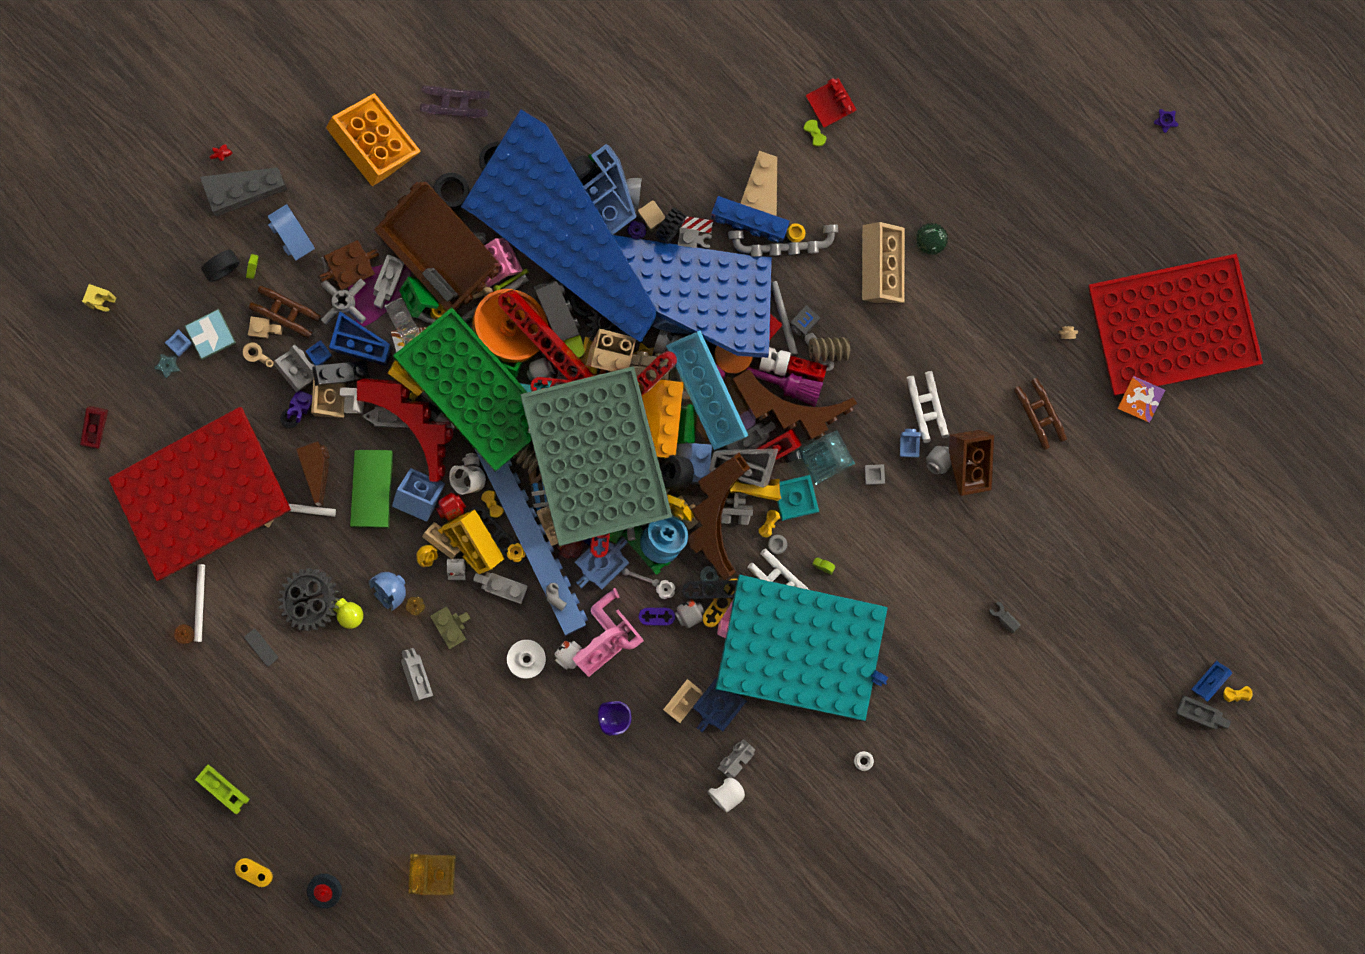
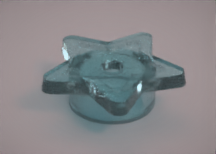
(167, 360)

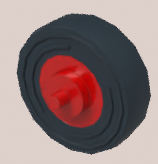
(324, 891)

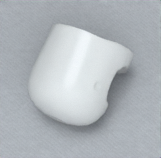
(476, 477)
(728, 794)

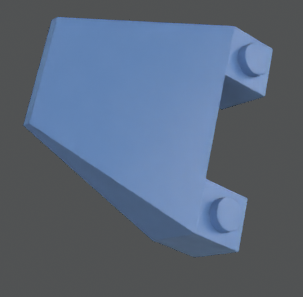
(610, 190)

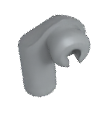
(553, 596)

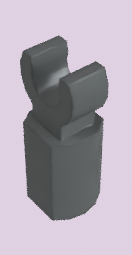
(1005, 618)

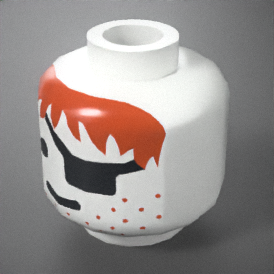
(565, 654)

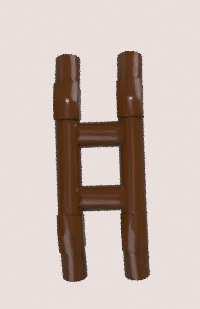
(289, 322)
(1038, 425)

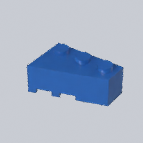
(356, 341)

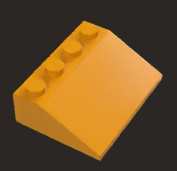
(372, 139)
(663, 415)

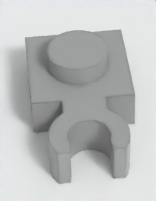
(690, 238)

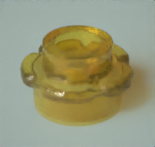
(410, 605)

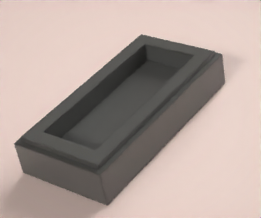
(440, 284)

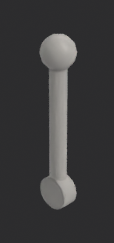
(655, 582)

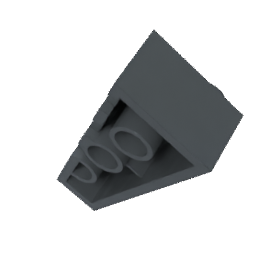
(240, 189)

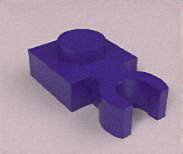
(299, 404)

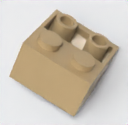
(611, 351)

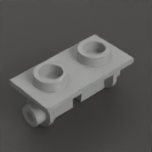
(741, 751)

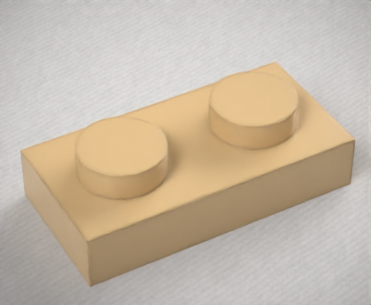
(440, 541)

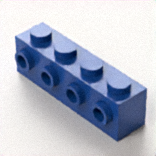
(750, 219)

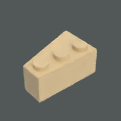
(762, 185)

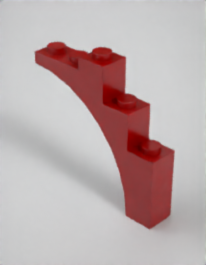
(416, 414)

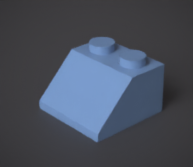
(699, 456)
(418, 495)

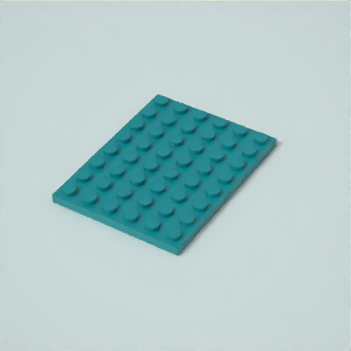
(801, 647)

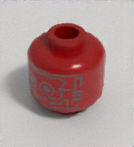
(450, 507)

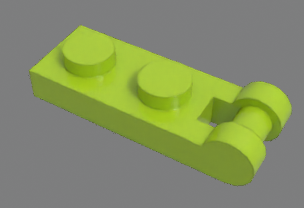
(221, 788)

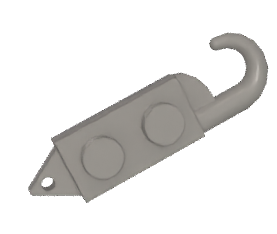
(384, 418)

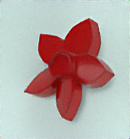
(221, 153)

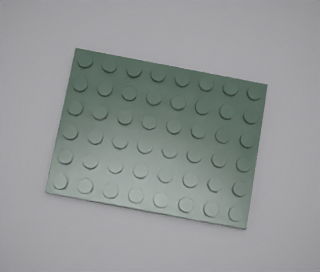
(596, 455)

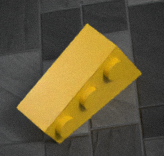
(474, 541)

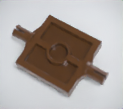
(348, 265)

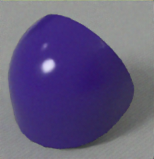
(614, 717)

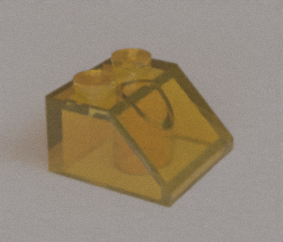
(431, 874)

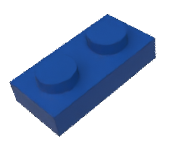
(1211, 681)

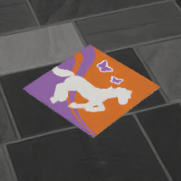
(1141, 399)

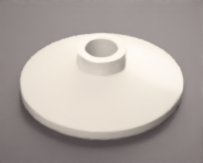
(519, 651)

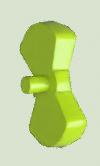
(812, 127)

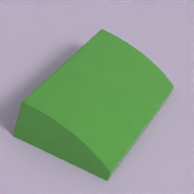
(371, 488)

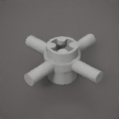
(338, 296)

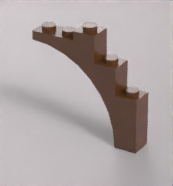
(811, 419)
(709, 513)

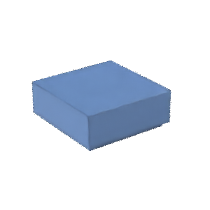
(178, 343)

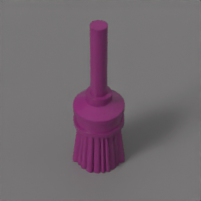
(793, 386)

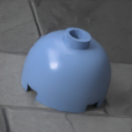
(389, 589)

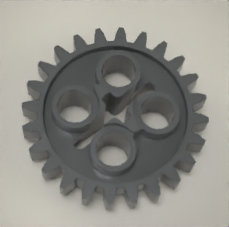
(312, 616)

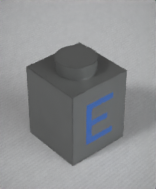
(804, 321)

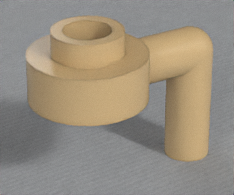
(257, 356)

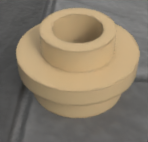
(1068, 332)

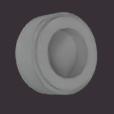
(777, 544)

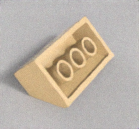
(883, 263)

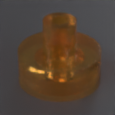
(188, 634)

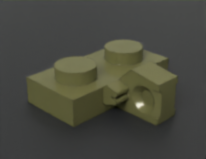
(450, 626)

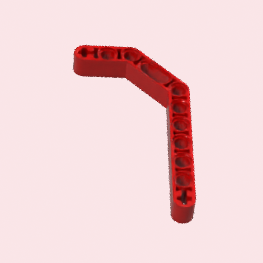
(558, 345)

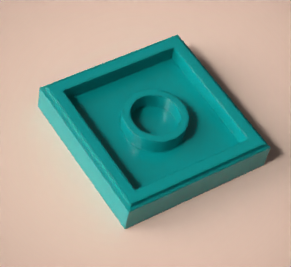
(797, 498)

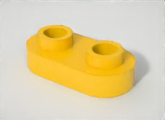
(253, 872)

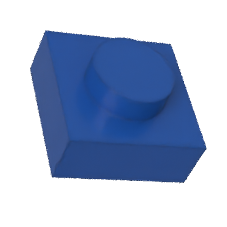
(318, 353)

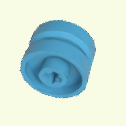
(664, 539)

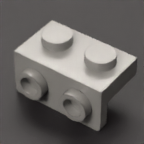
(295, 368)

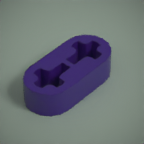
(656, 621)

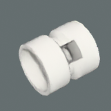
(776, 362)

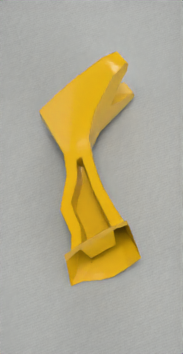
(771, 491)

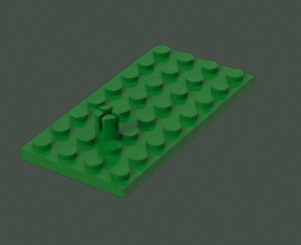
(469, 387)

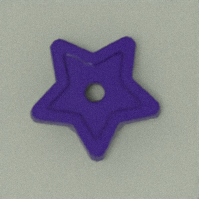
(1166, 115)

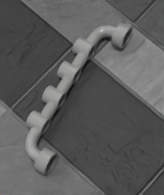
(793, 248)

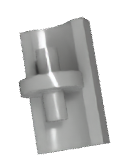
(732, 507)

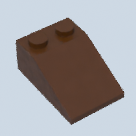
(972, 461)
(315, 467)

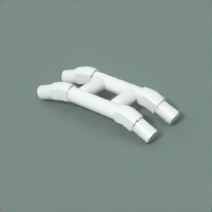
(931, 396)
(779, 569)

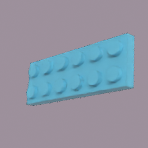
(707, 390)

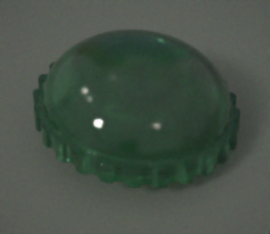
(931, 238)

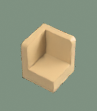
(651, 216)

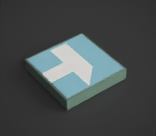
(210, 334)

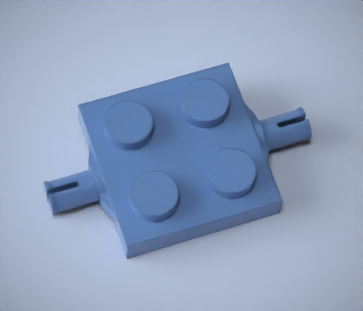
(602, 569)

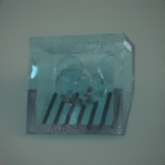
(827, 457)

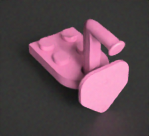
(608, 643)

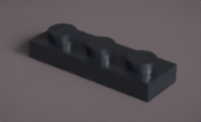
(340, 373)

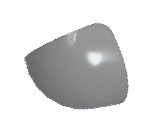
(634, 187)

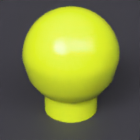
(348, 614)

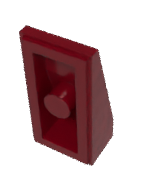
(93, 427)

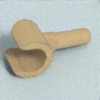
(487, 290)

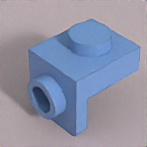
(910, 443)

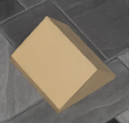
(327, 400)

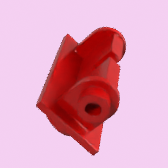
(800, 366)

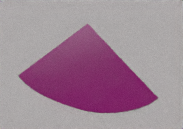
(365, 299)

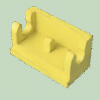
(96, 296)

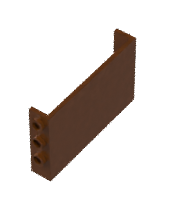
(430, 235)

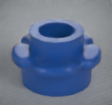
(879, 678)

